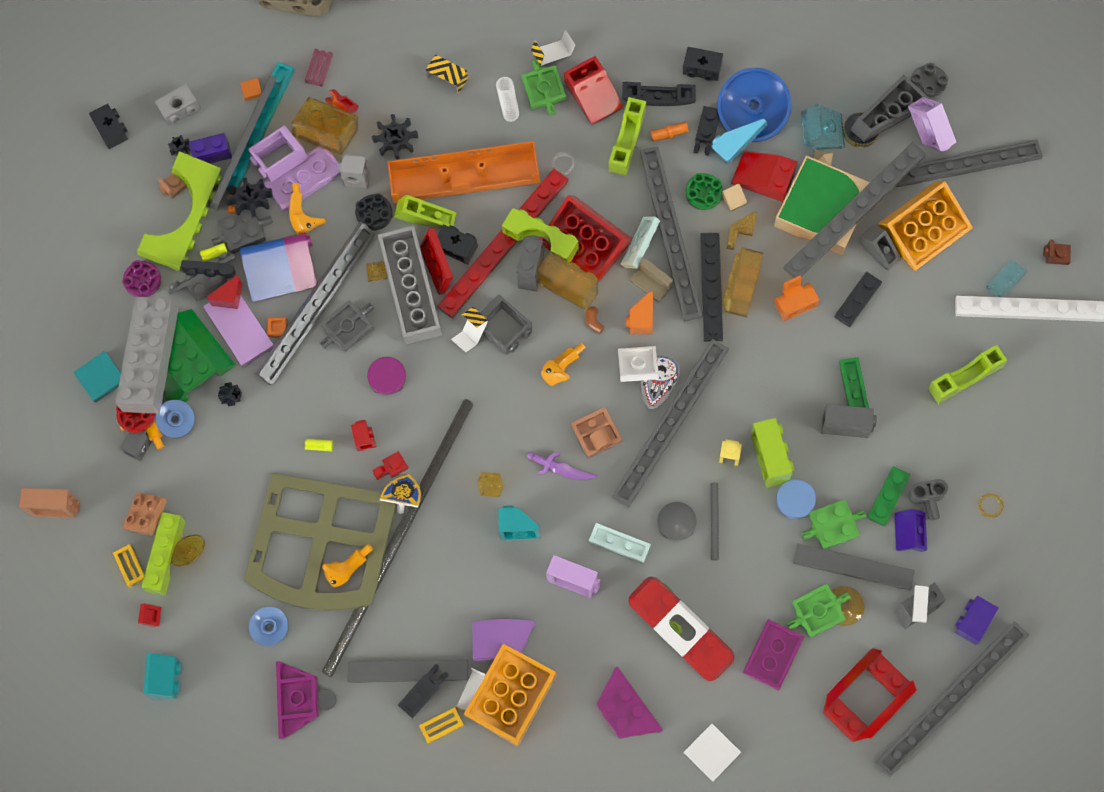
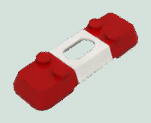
(657, 605)

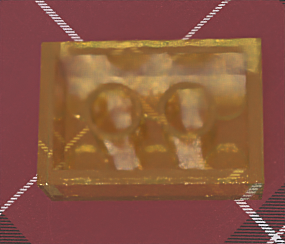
(325, 125)
(568, 281)
(742, 281)

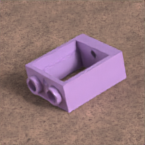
(932, 124)
(272, 143)
(573, 577)

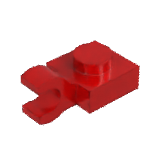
(341, 102)
(392, 465)

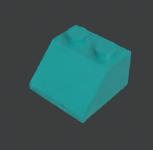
(516, 524)
(162, 676)

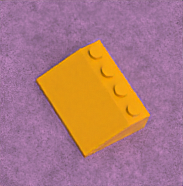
(926, 224)
(510, 694)

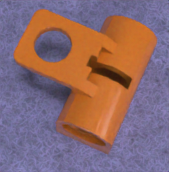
(796, 298)

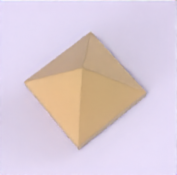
(823, 156)

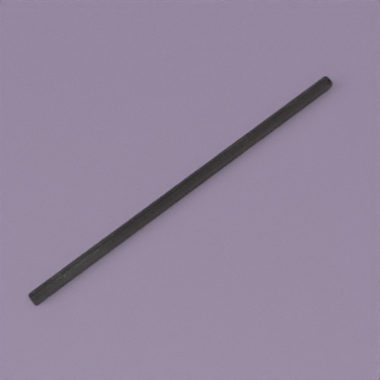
(400, 533)

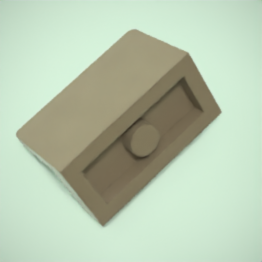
(652, 279)

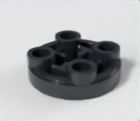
(374, 211)

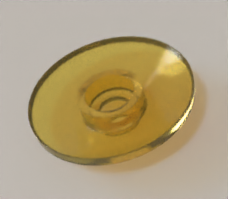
(187, 550)
(856, 605)

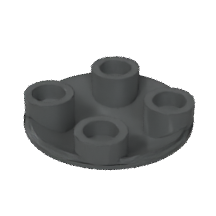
(930, 79)
(676, 521)

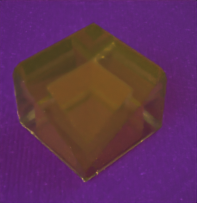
(490, 484)

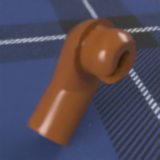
(591, 320)

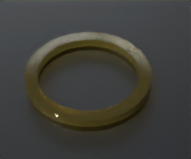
(985, 514)

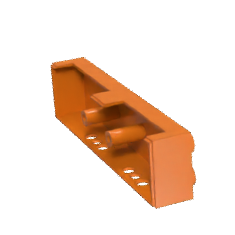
(464, 172)

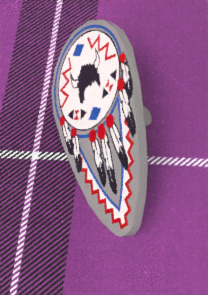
(657, 390)

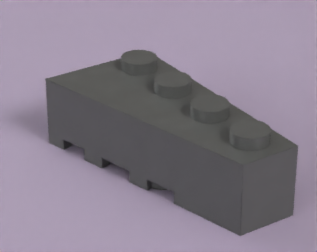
(888, 109)

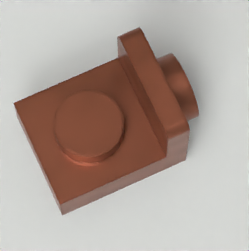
(1057, 253)

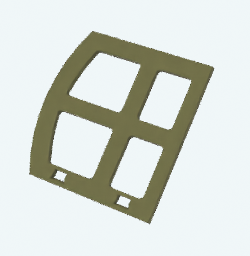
(322, 534)

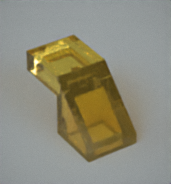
(743, 226)

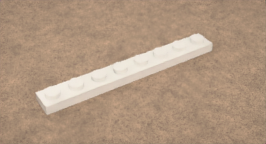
(1029, 308)

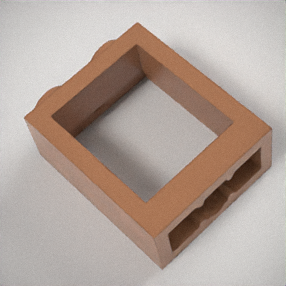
(49, 503)

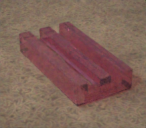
(322, 54)

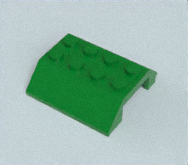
(193, 357)

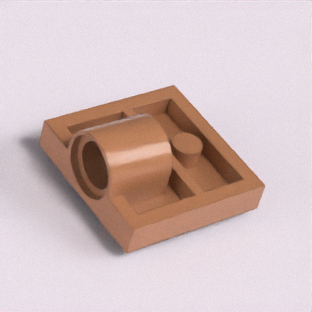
(596, 432)
(144, 514)

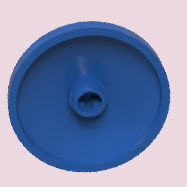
(755, 96)

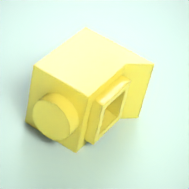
(730, 450)

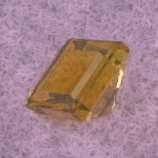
(376, 271)

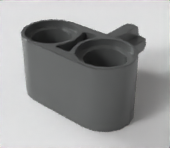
(929, 496)

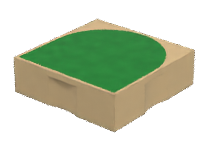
(816, 199)

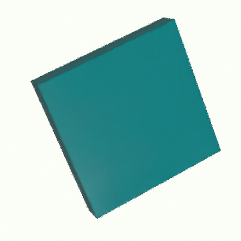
(99, 376)

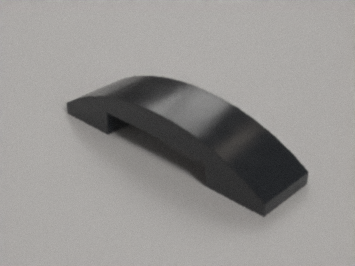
(660, 96)

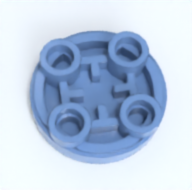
(796, 499)

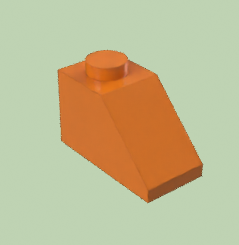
(641, 316)

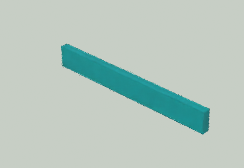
(283, 74)

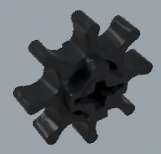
(390, 136)
(249, 197)

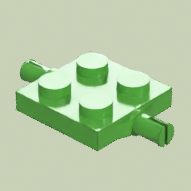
(543, 87)
(834, 524)
(819, 610)

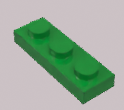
(853, 382)
(888, 496)

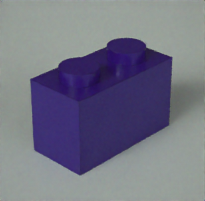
(211, 148)
(976, 619)

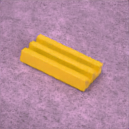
(136, 580)
(457, 718)

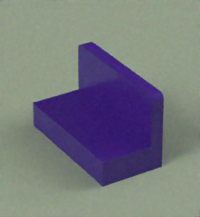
(911, 530)

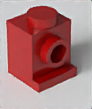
(362, 435)

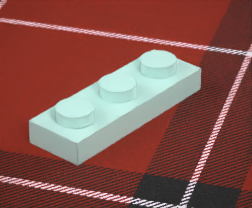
(640, 242)
(619, 543)

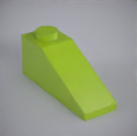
(423, 213)

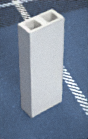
(920, 604)

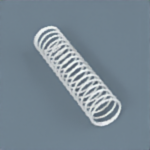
(512, 98)

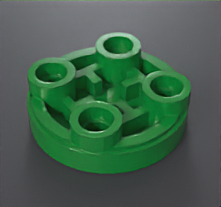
(704, 191)

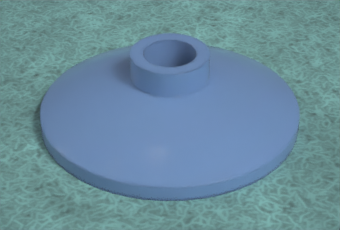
(179, 409)
(260, 621)

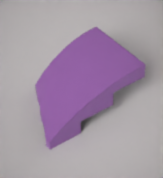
(492, 634)

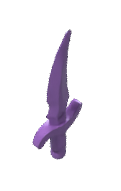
(559, 467)

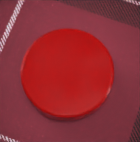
(133, 421)

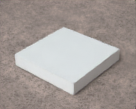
(638, 363)
(712, 752)

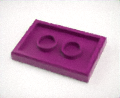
(773, 654)

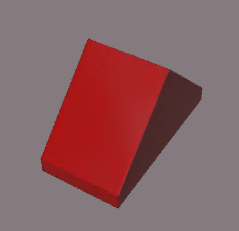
(227, 295)

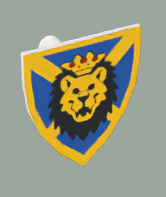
(403, 492)

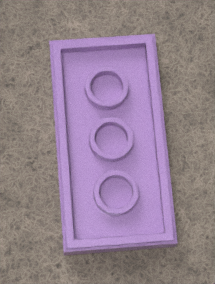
(310, 174)
(240, 331)

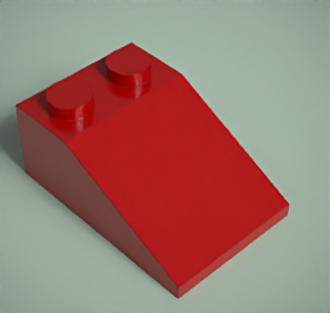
(765, 174)

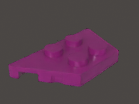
(295, 699)
(625, 709)

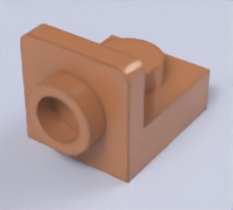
(171, 185)

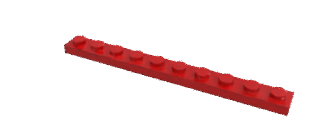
(499, 247)

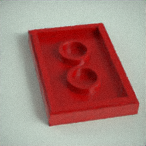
(436, 261)

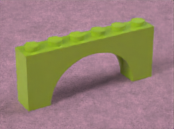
(172, 247)

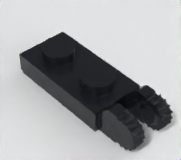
(707, 129)
(209, 269)
(421, 692)

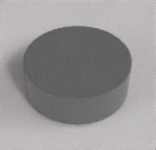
(326, 699)

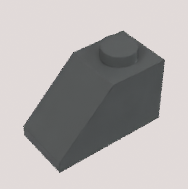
(880, 246)

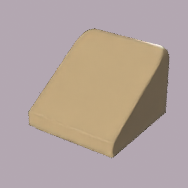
(734, 197)

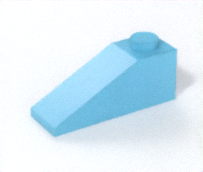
(733, 142)

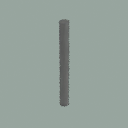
(714, 522)

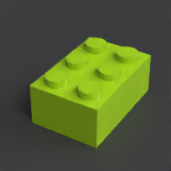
(772, 452)

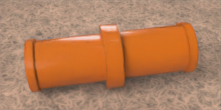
(669, 131)

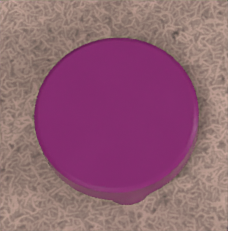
(141, 279)
(386, 375)

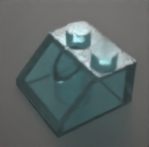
(822, 128)

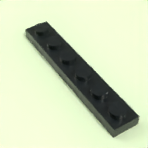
(711, 287)

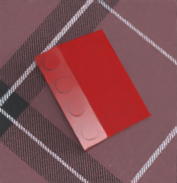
(598, 238)

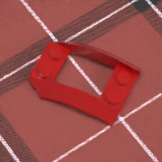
(888, 676)

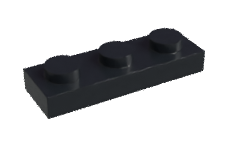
(858, 299)

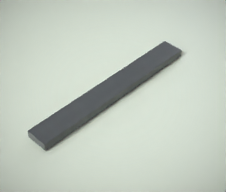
(243, 141)
(972, 162)

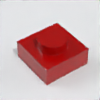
(149, 615)

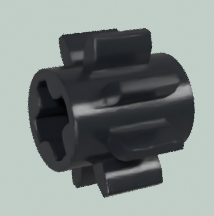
(179, 144)
(229, 394)

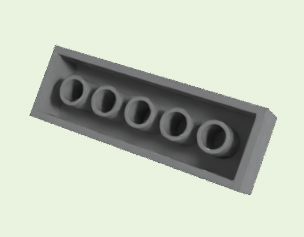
(409, 285)
(147, 355)

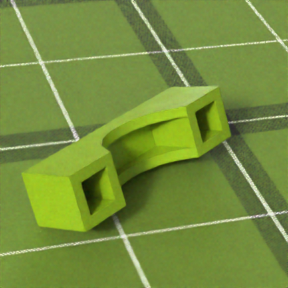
(628, 136)
(521, 225)
(973, 372)
(158, 568)

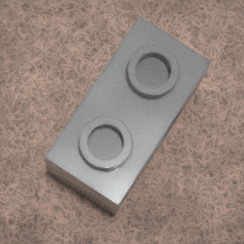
(180, 96)
(354, 171)

